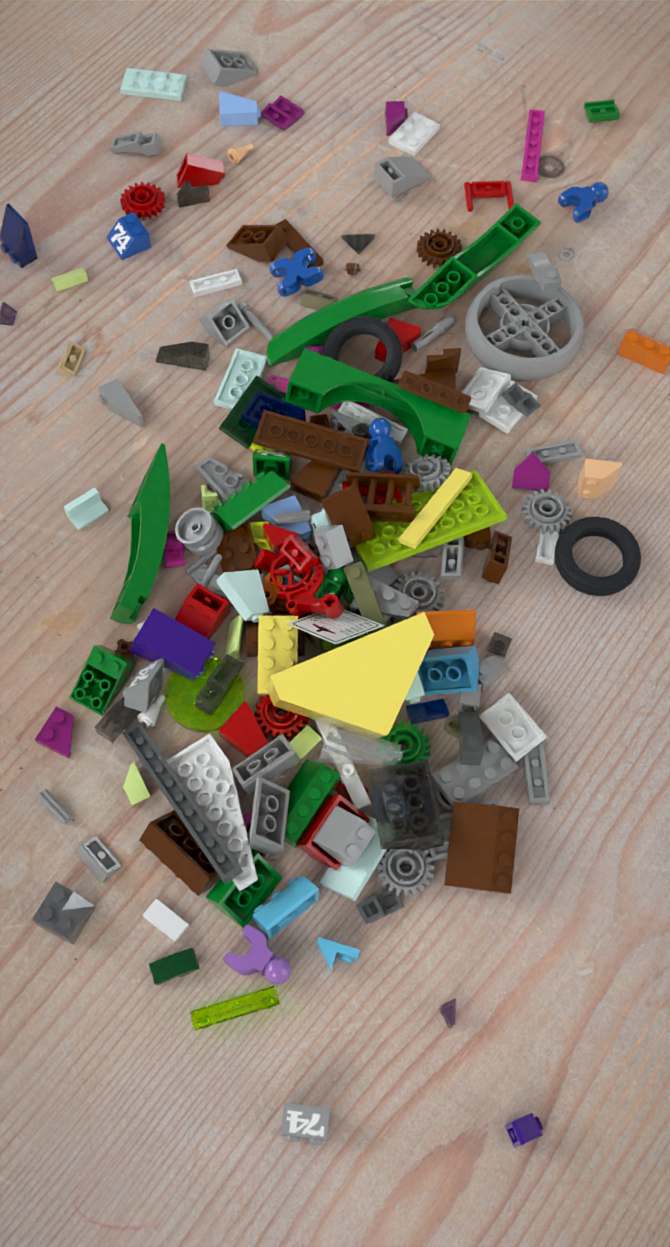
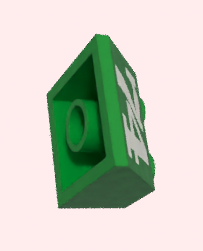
(272, 460)

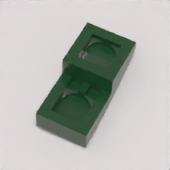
(174, 966)

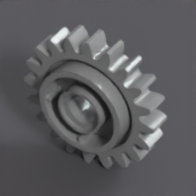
(431, 471)
(546, 511)
(431, 592)
(404, 881)

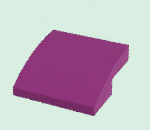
(282, 113)

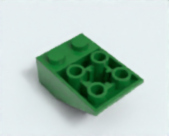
(101, 679)

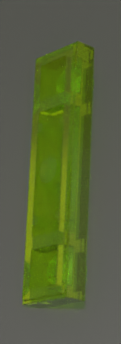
(234, 1008)

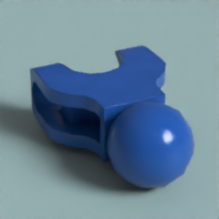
(583, 199)
(382, 448)

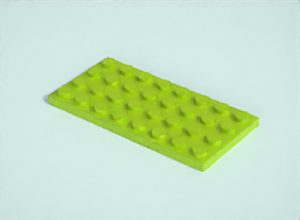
(469, 512)

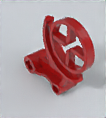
(301, 595)

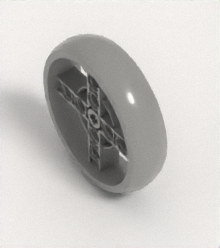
(524, 328)

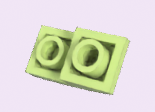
(305, 742)

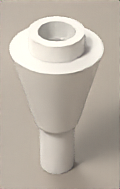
(149, 719)

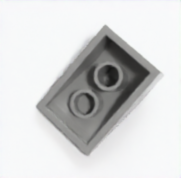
(227, 66)

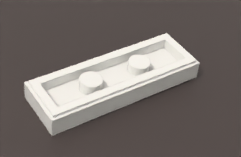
(215, 282)

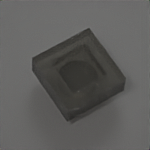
(499, 644)

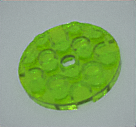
(182, 695)

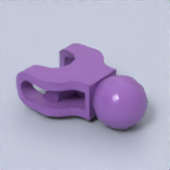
(259, 959)

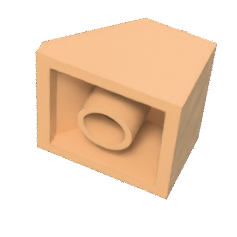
(597, 477)

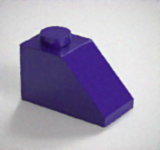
(524, 1129)

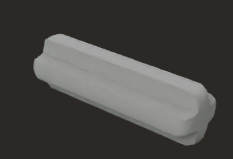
(292, 517)
(55, 807)

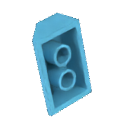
(286, 906)

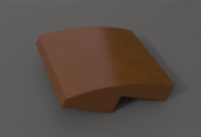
(448, 360)

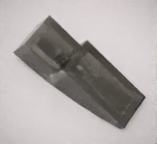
(218, 685)
(116, 720)

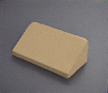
(70, 359)

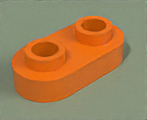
(271, 589)

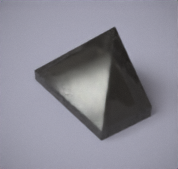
(358, 242)

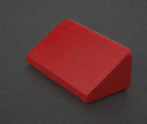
(299, 553)

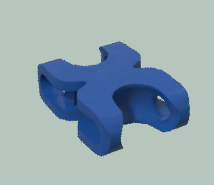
(296, 272)

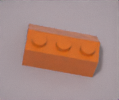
(645, 351)
(452, 628)

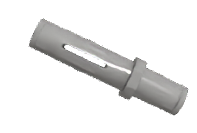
(437, 330)

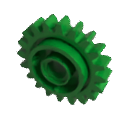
(413, 739)

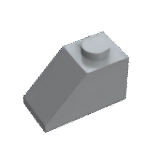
(490, 670)

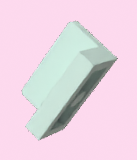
(86, 509)

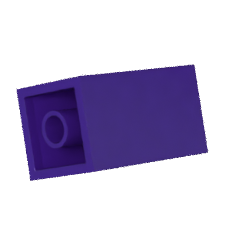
(178, 645)

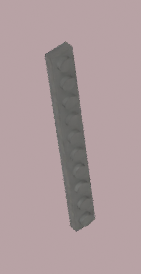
(183, 803)

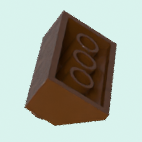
(179, 851)

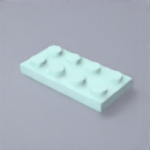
(153, 84)

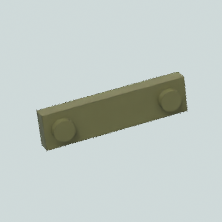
(364, 594)

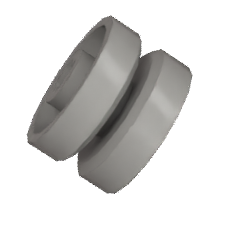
(199, 531)

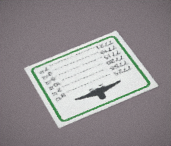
(338, 629)

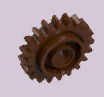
(438, 247)

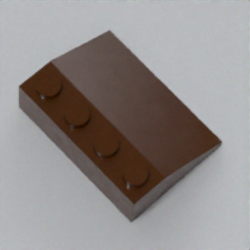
(482, 847)

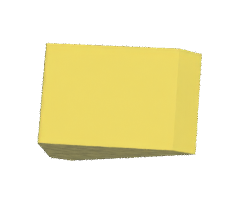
(358, 682)

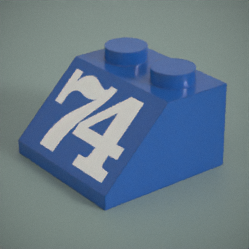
(129, 236)

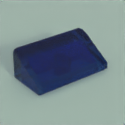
(427, 711)

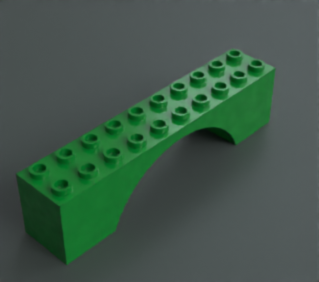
(325, 382)

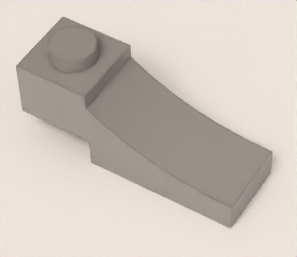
(136, 142)
(544, 272)

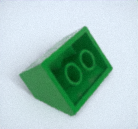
(241, 904)

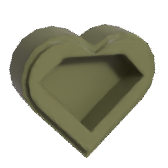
(451, 726)

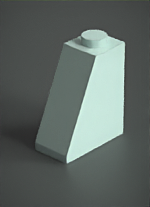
(245, 593)

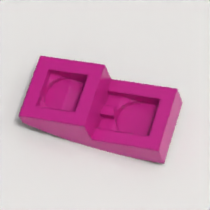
(173, 551)

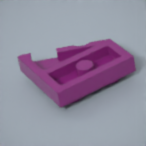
(57, 732)

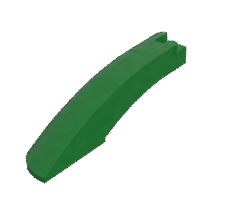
(476, 261)
(315, 328)
(148, 537)

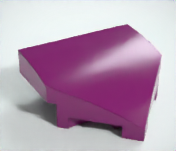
(531, 474)

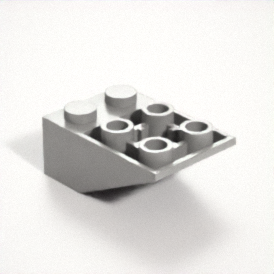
(399, 174)

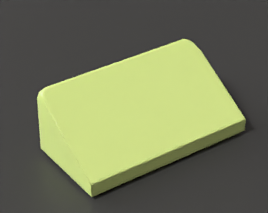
(69, 279)
(234, 637)

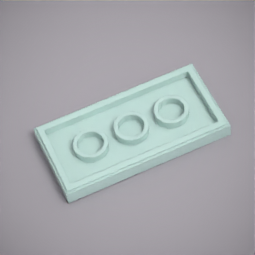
(239, 375)
(352, 879)

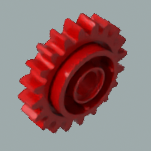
(143, 200)
(276, 724)

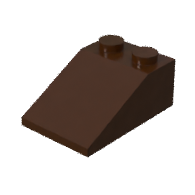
(258, 242)
(348, 510)

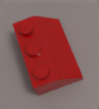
(306, 842)

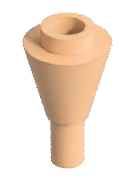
(238, 153)

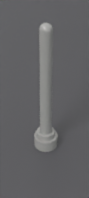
(246, 312)

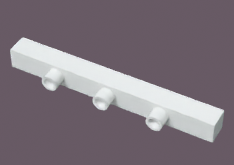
(348, 775)

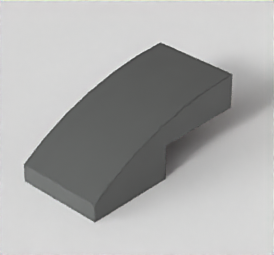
(520, 401)
(379, 906)

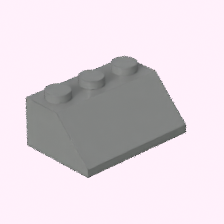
(266, 763)
(268, 817)

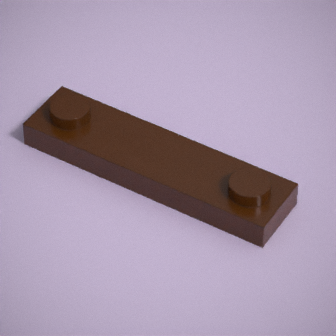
(297, 242)

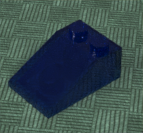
(17, 238)
(264, 401)

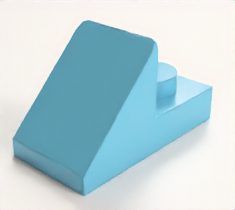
(331, 949)

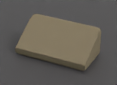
(316, 300)

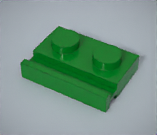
(601, 111)

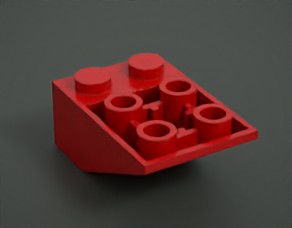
(203, 611)

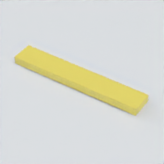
(435, 508)

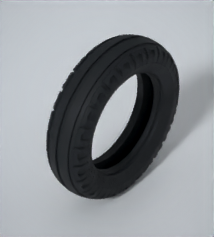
(373, 327)
(603, 528)

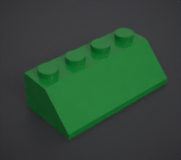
(249, 499)
(307, 796)

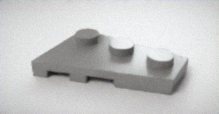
(391, 601)

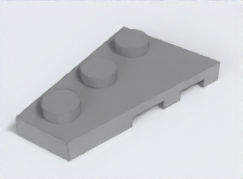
(220, 477)

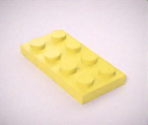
(275, 647)

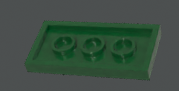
(234, 425)

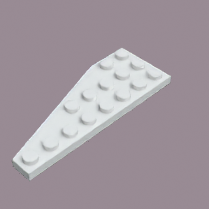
(212, 786)

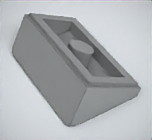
(98, 859)

